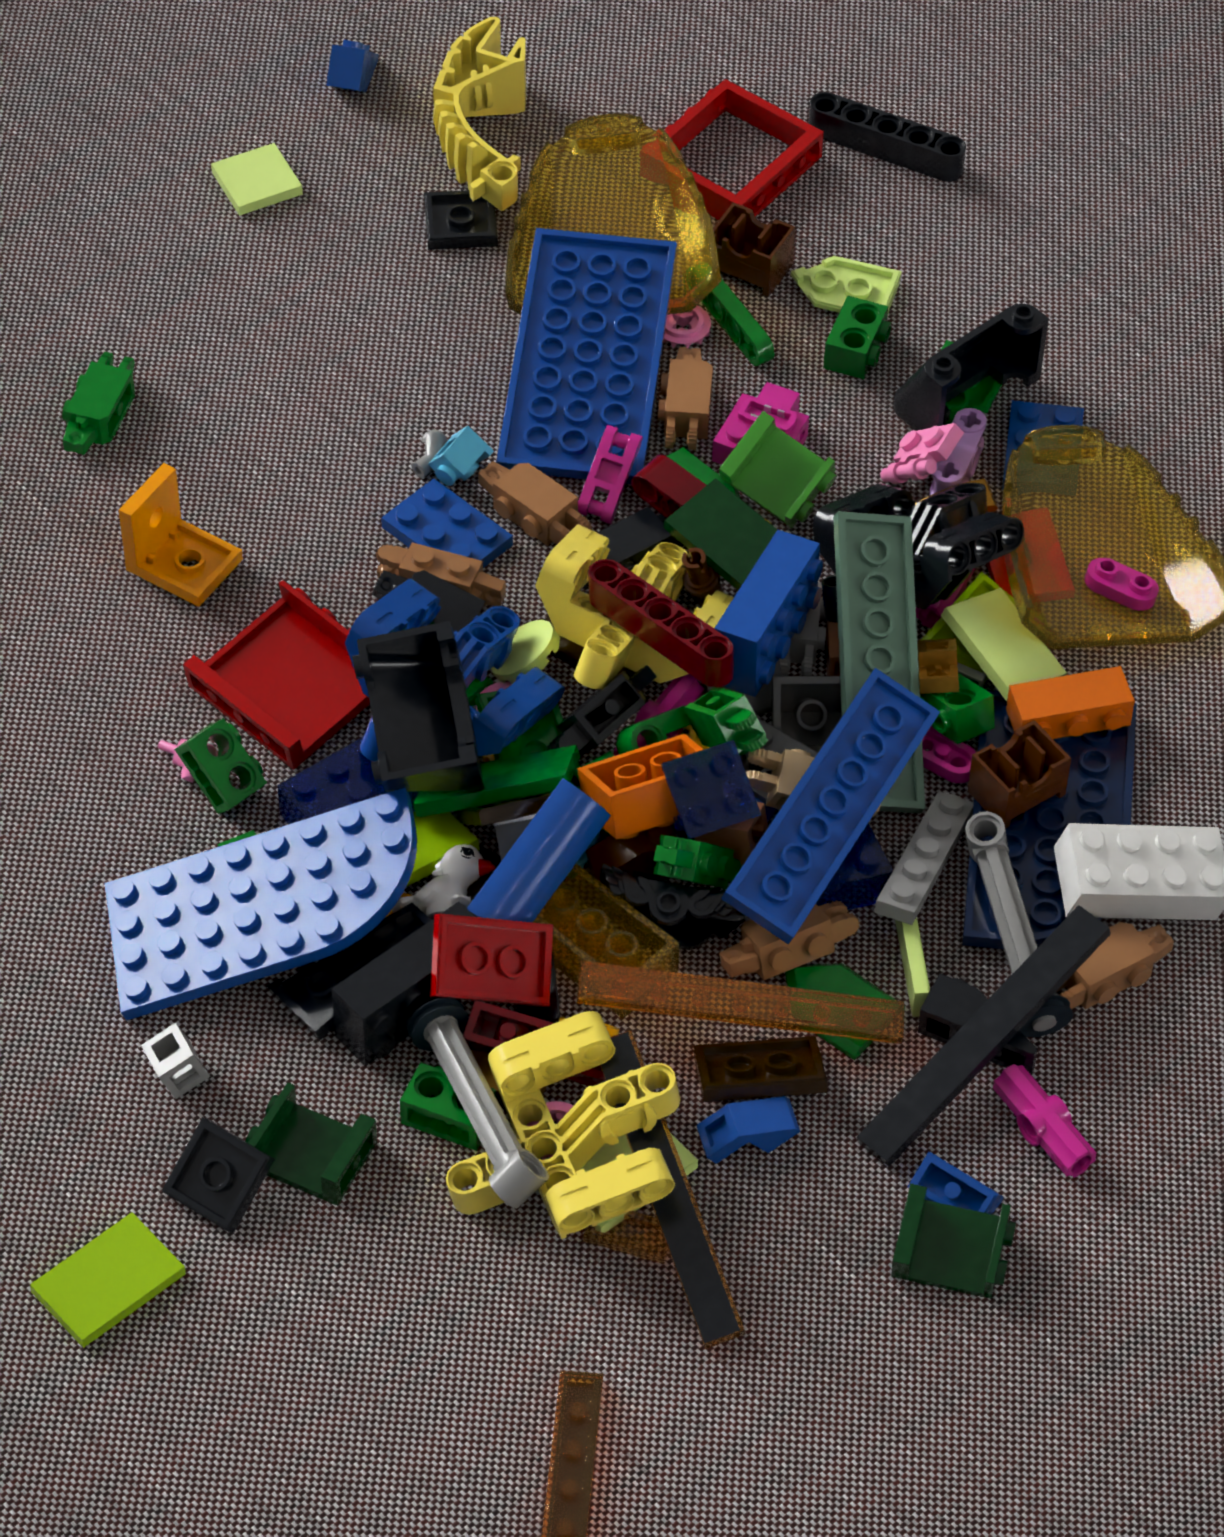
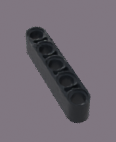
(888, 136)

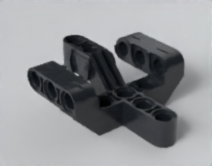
(948, 536)

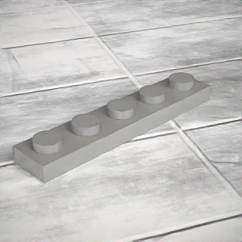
(924, 858)

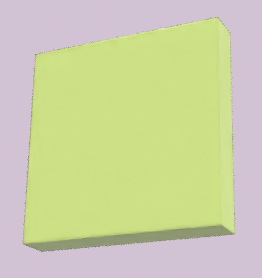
(256, 179)

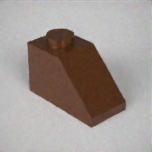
(628, 854)

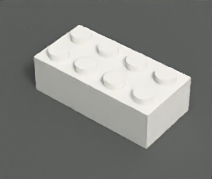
(1142, 871)

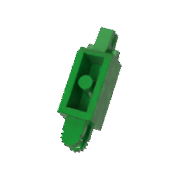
(98, 403)
(726, 717)
(695, 862)

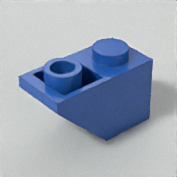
(351, 66)

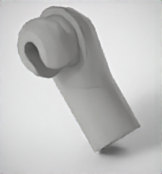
(434, 441)

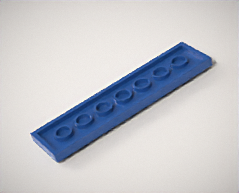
(830, 806)

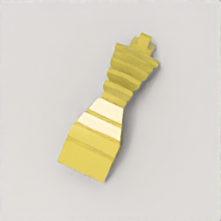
(473, 84)

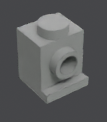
(175, 1060)

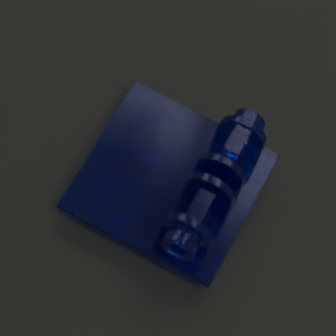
(710, 790)

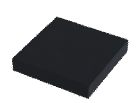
(458, 221)
(218, 1175)

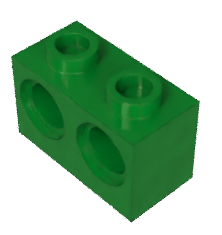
(857, 337)
(963, 712)
(213, 772)
(437, 1115)

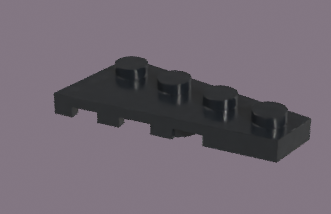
(310, 991)

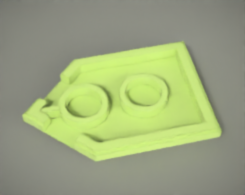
(840, 277)

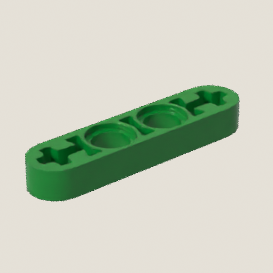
(739, 324)

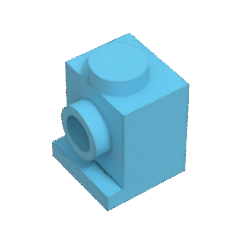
(460, 456)

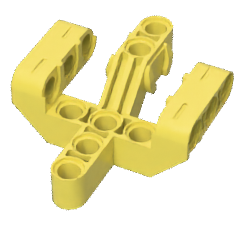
(605, 642)
(571, 1194)

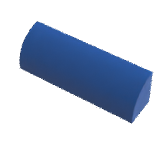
(541, 856)

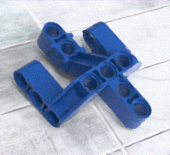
(481, 646)

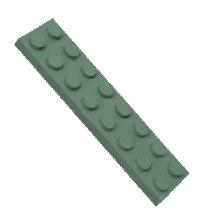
(879, 622)

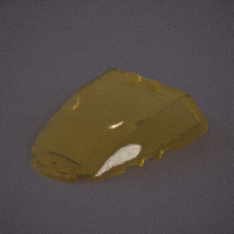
(617, 181)
(1104, 501)

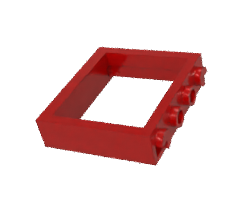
(803, 152)

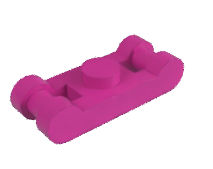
(609, 474)

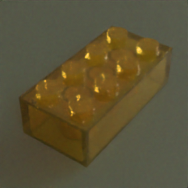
(603, 929)

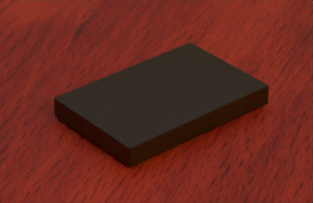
(501, 811)
(760, 1069)

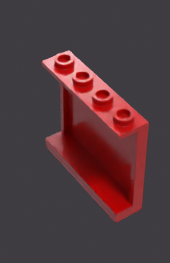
(284, 678)

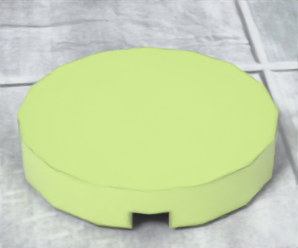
(529, 650)

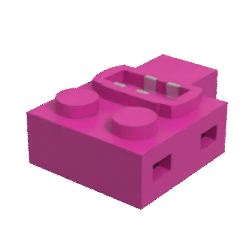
(775, 401)

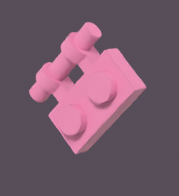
(921, 452)

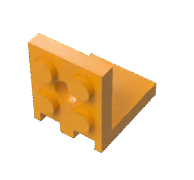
(160, 541)

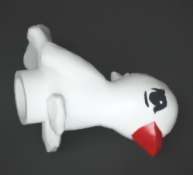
(453, 874)

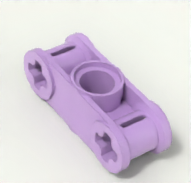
(965, 456)

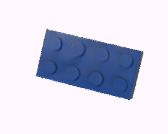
(771, 609)

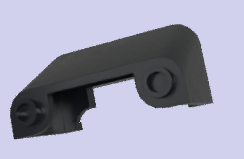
(1000, 348)
(419, 711)

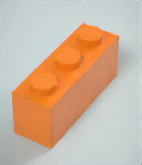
(1073, 703)

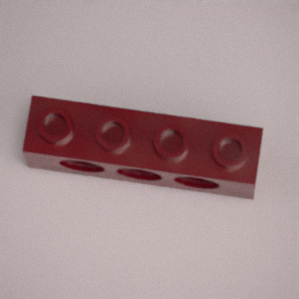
(494, 1025)

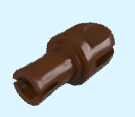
(698, 577)

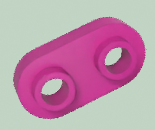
(1121, 584)
(946, 757)

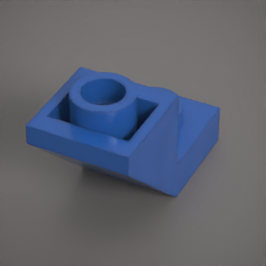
(761, 1122)

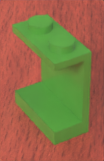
(777, 471)

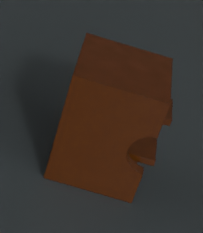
(754, 249)
(1019, 773)

